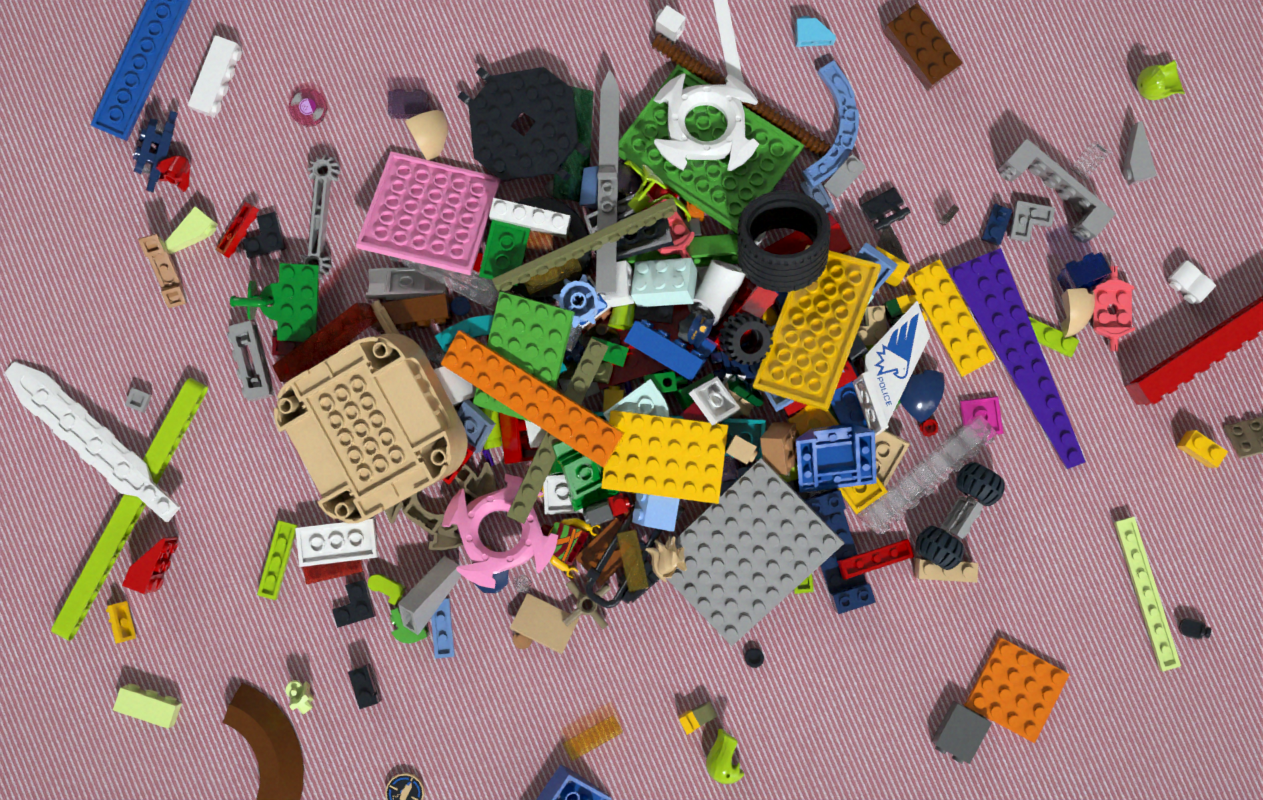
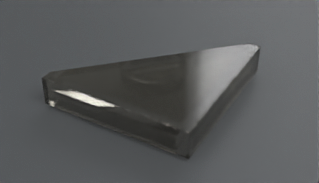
(889, 242)

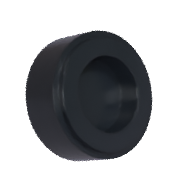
(754, 657)

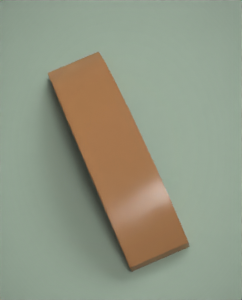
(164, 269)

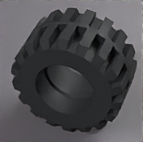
(757, 345)

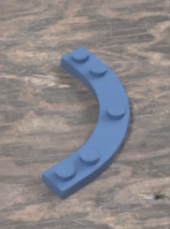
(847, 126)

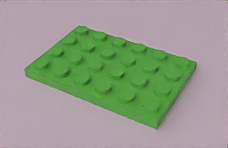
(530, 337)

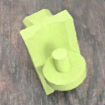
(299, 696)

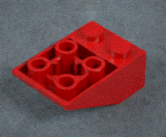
(147, 572)

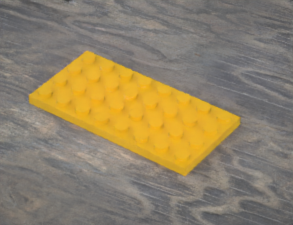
(818, 332)

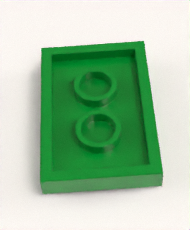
(504, 249)

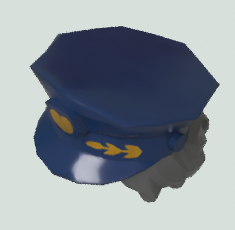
(695, 328)

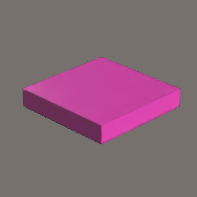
(987, 407)

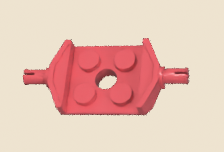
(680, 234)
(1119, 295)

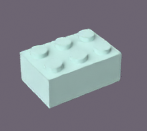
(664, 282)

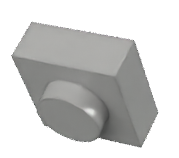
(138, 400)

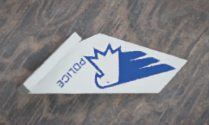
(890, 368)

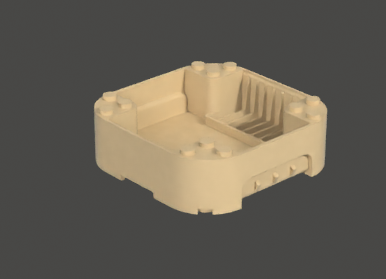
(372, 426)

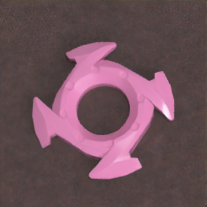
(487, 561)

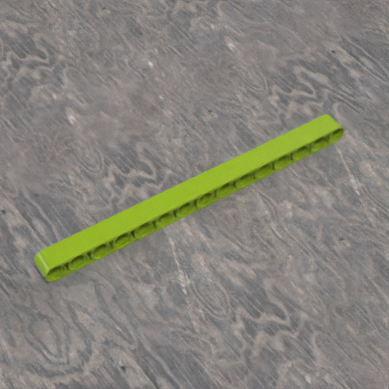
(128, 512)

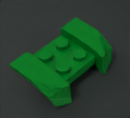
(582, 476)

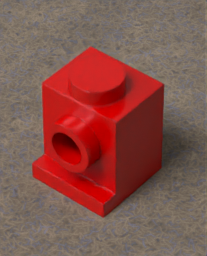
(619, 504)

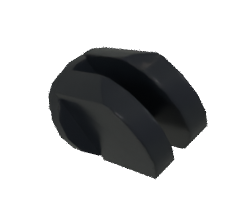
(1194, 628)

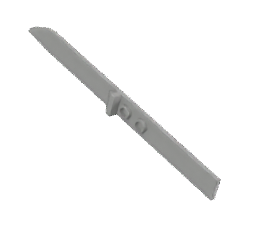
(608, 181)

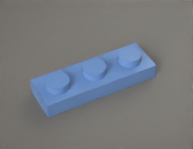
(443, 631)

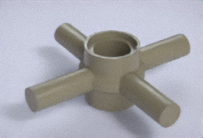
(579, 610)

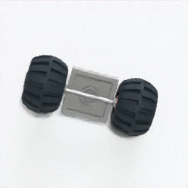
(981, 488)

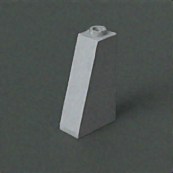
(428, 595)

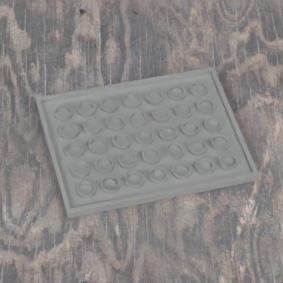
(750, 551)

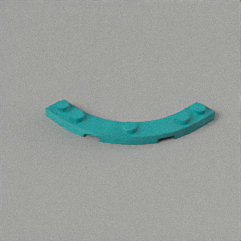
(475, 327)

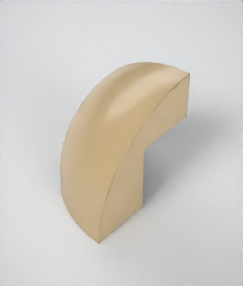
(429, 132)
(1079, 308)

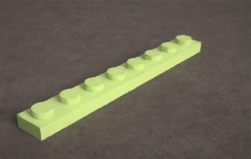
(1147, 594)

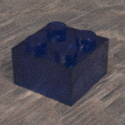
(1085, 273)

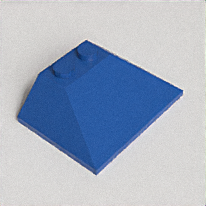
(836, 457)

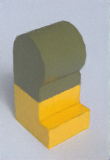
(697, 717)

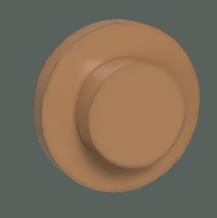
(521, 641)

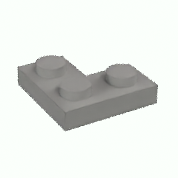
(1025, 216)

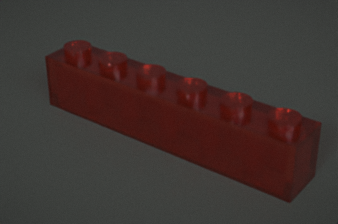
(325, 341)

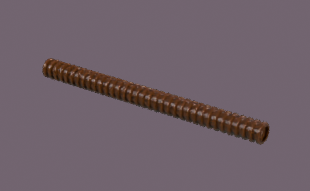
(764, 111)

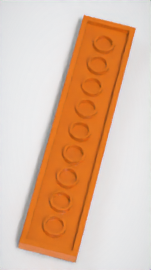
(532, 398)

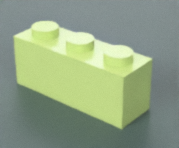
(147, 705)

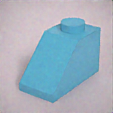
(812, 33)

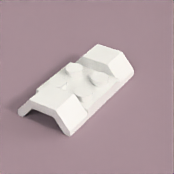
(401, 284)

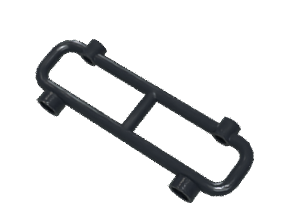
(593, 573)

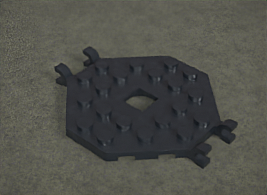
(548, 140)

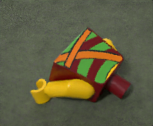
(571, 537)

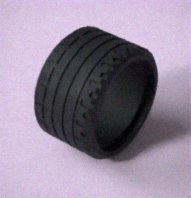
(787, 211)

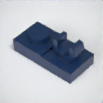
(996, 224)

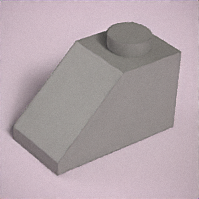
(844, 176)

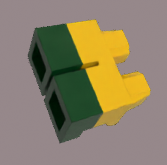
(900, 306)

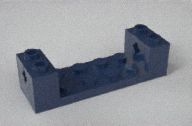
(846, 593)

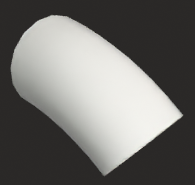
(717, 290)

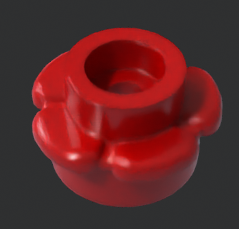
(928, 432)

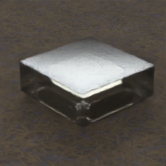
(948, 215)

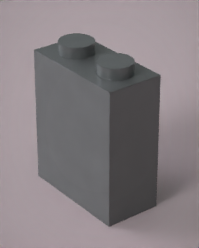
(961, 733)

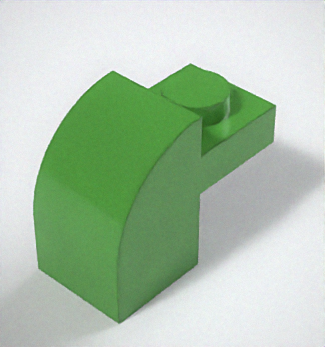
(402, 633)

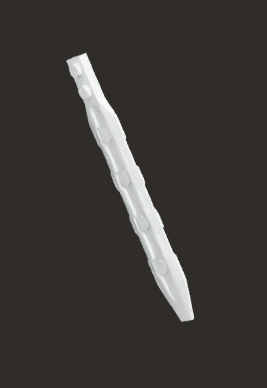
(89, 438)

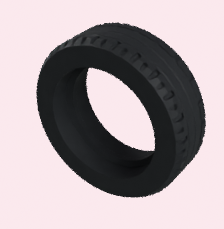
(576, 231)

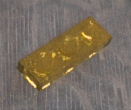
(553, 275)
(632, 560)
(592, 737)

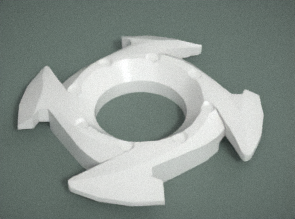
(723, 97)

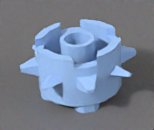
(581, 289)

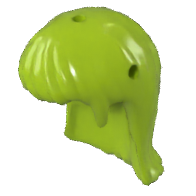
(1159, 81)
(719, 760)

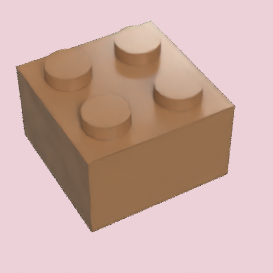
(779, 446)

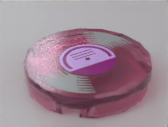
(308, 107)

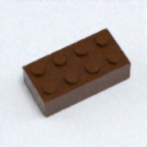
(922, 47)
(417, 312)

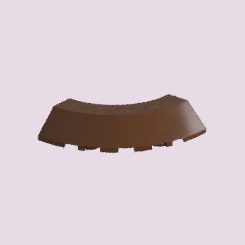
(272, 741)

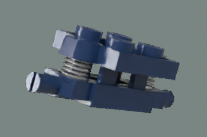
(163, 141)

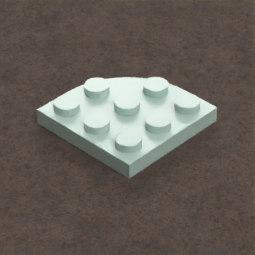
(643, 400)

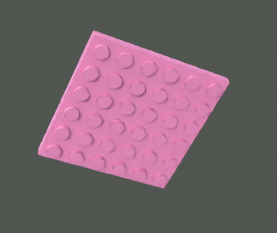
(429, 213)

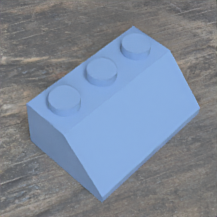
(655, 511)

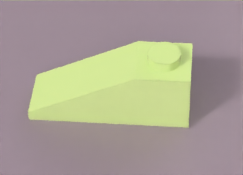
(192, 229)

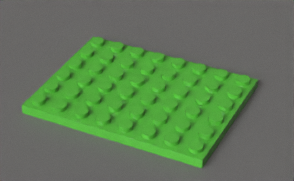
(708, 182)

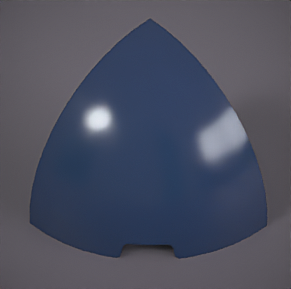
(923, 394)

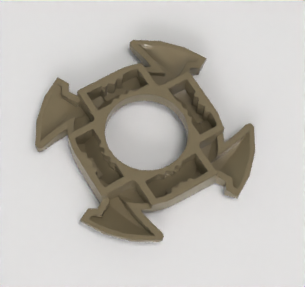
(445, 537)

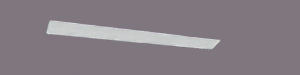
(728, 39)

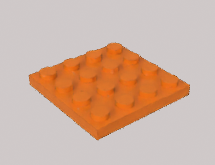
(1017, 690)

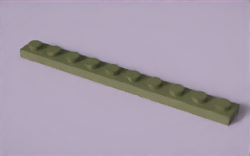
(580, 247)
(545, 454)

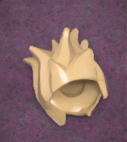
(667, 558)

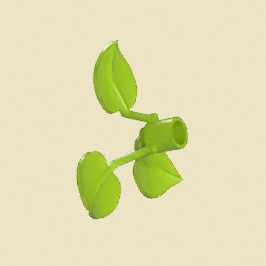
(641, 199)

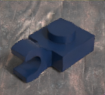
(575, 354)

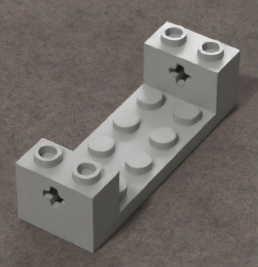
(1095, 212)

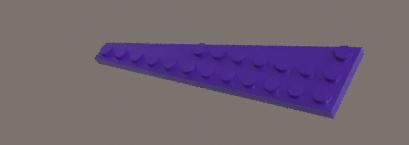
(1000, 312)

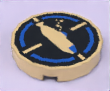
(405, 787)

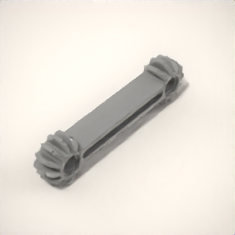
(320, 213)

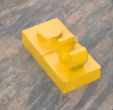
(121, 622)

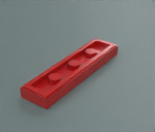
(875, 559)

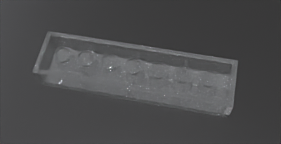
(926, 474)

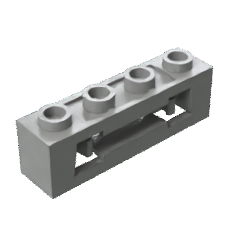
(244, 331)

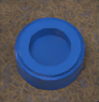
(460, 306)

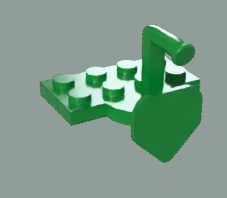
(293, 299)

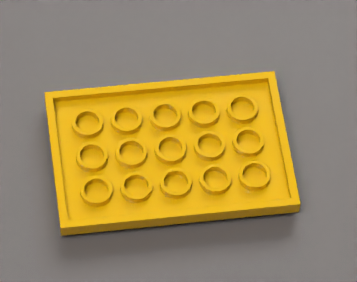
(667, 457)

